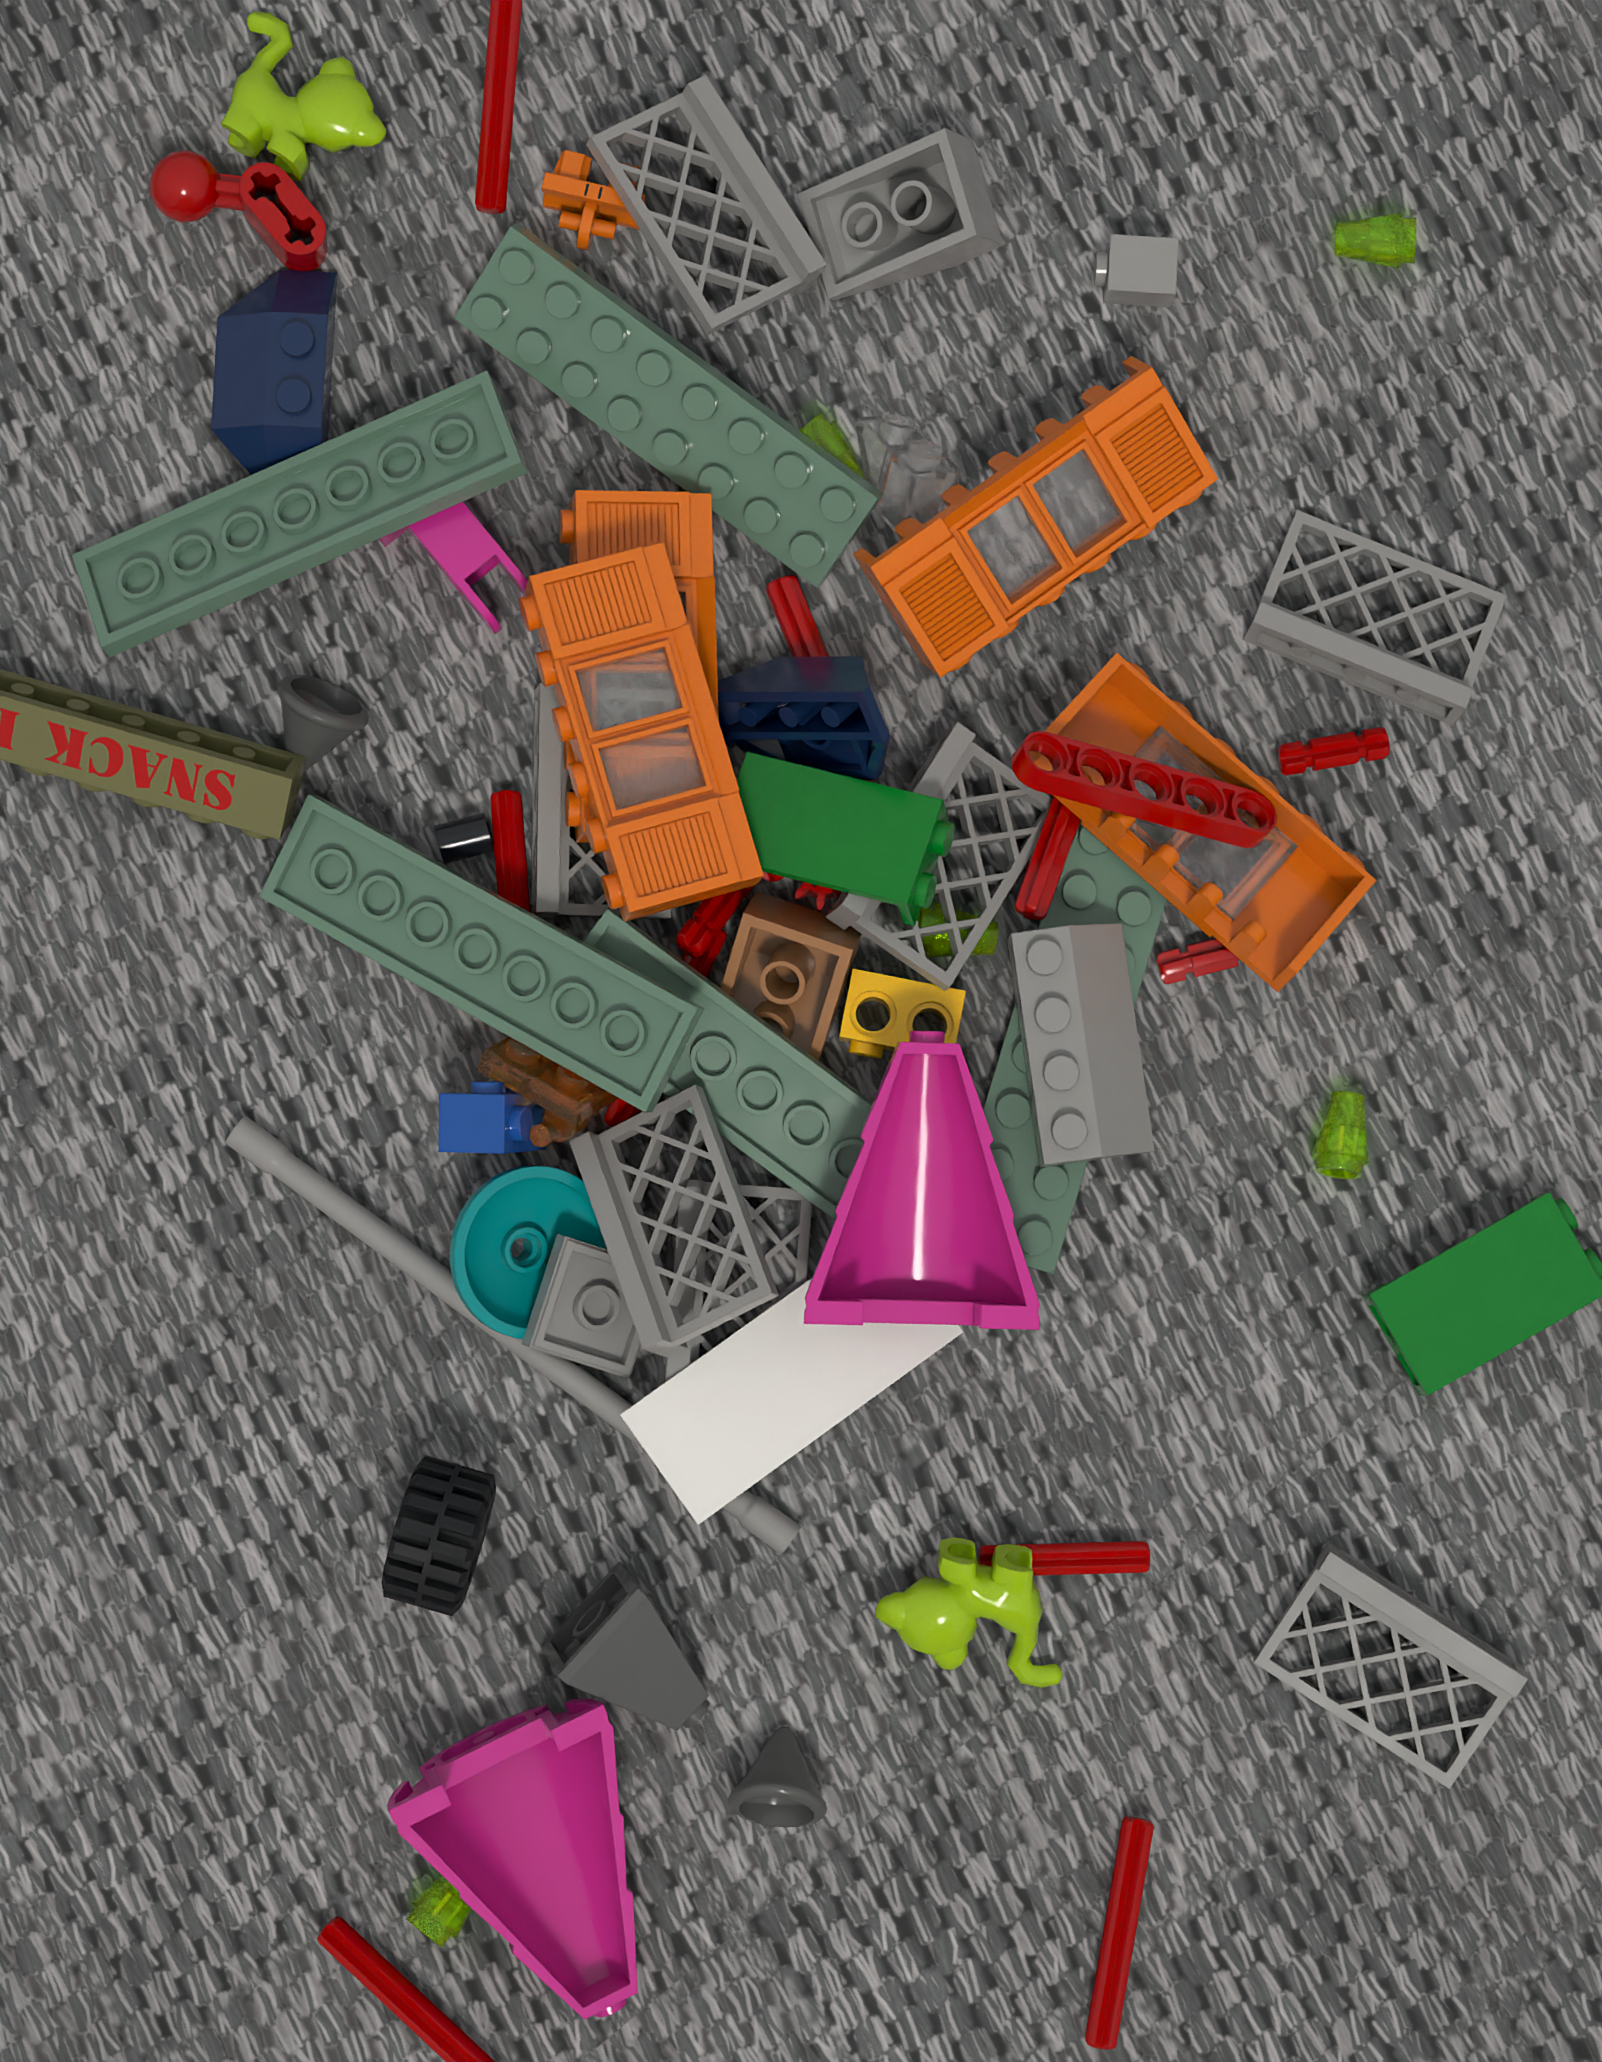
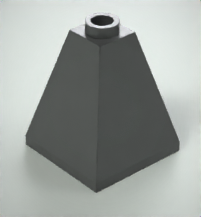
(626, 1655)

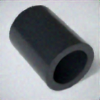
(464, 838)

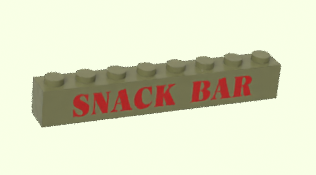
(148, 757)

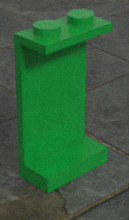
(845, 832)
(1486, 1293)

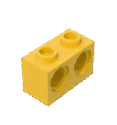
(903, 1001)

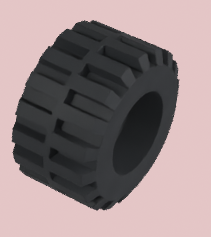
(438, 1535)

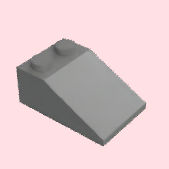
(902, 215)

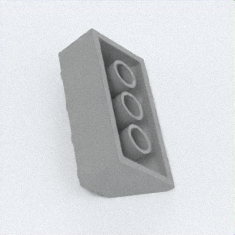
(1080, 1043)

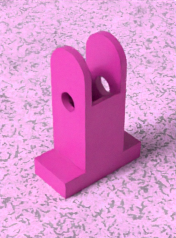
(462, 553)

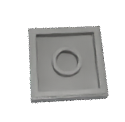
(583, 1310)

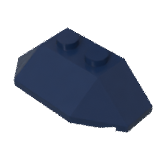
(275, 369)
(807, 714)

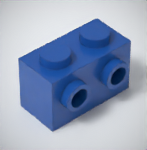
(487, 1120)

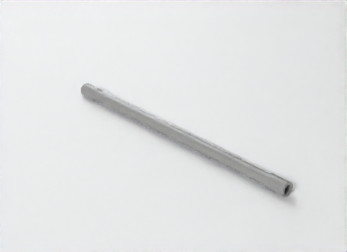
(275, 1159)

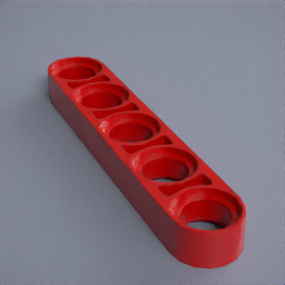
(1122, 797)

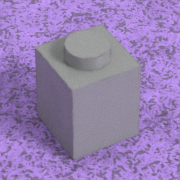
(1138, 270)

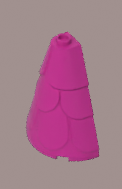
(924, 1209)
(536, 1845)

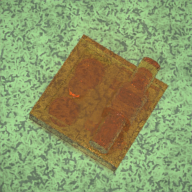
(565, 1095)

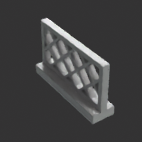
(749, 193)
(1366, 663)
(936, 779)
(549, 831)
(637, 1252)
(692, 1298)
(1419, 1624)

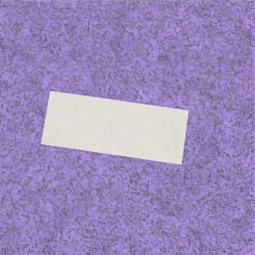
(769, 1397)

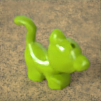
(326, 112)
(943, 1612)

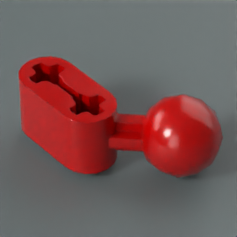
(189, 188)

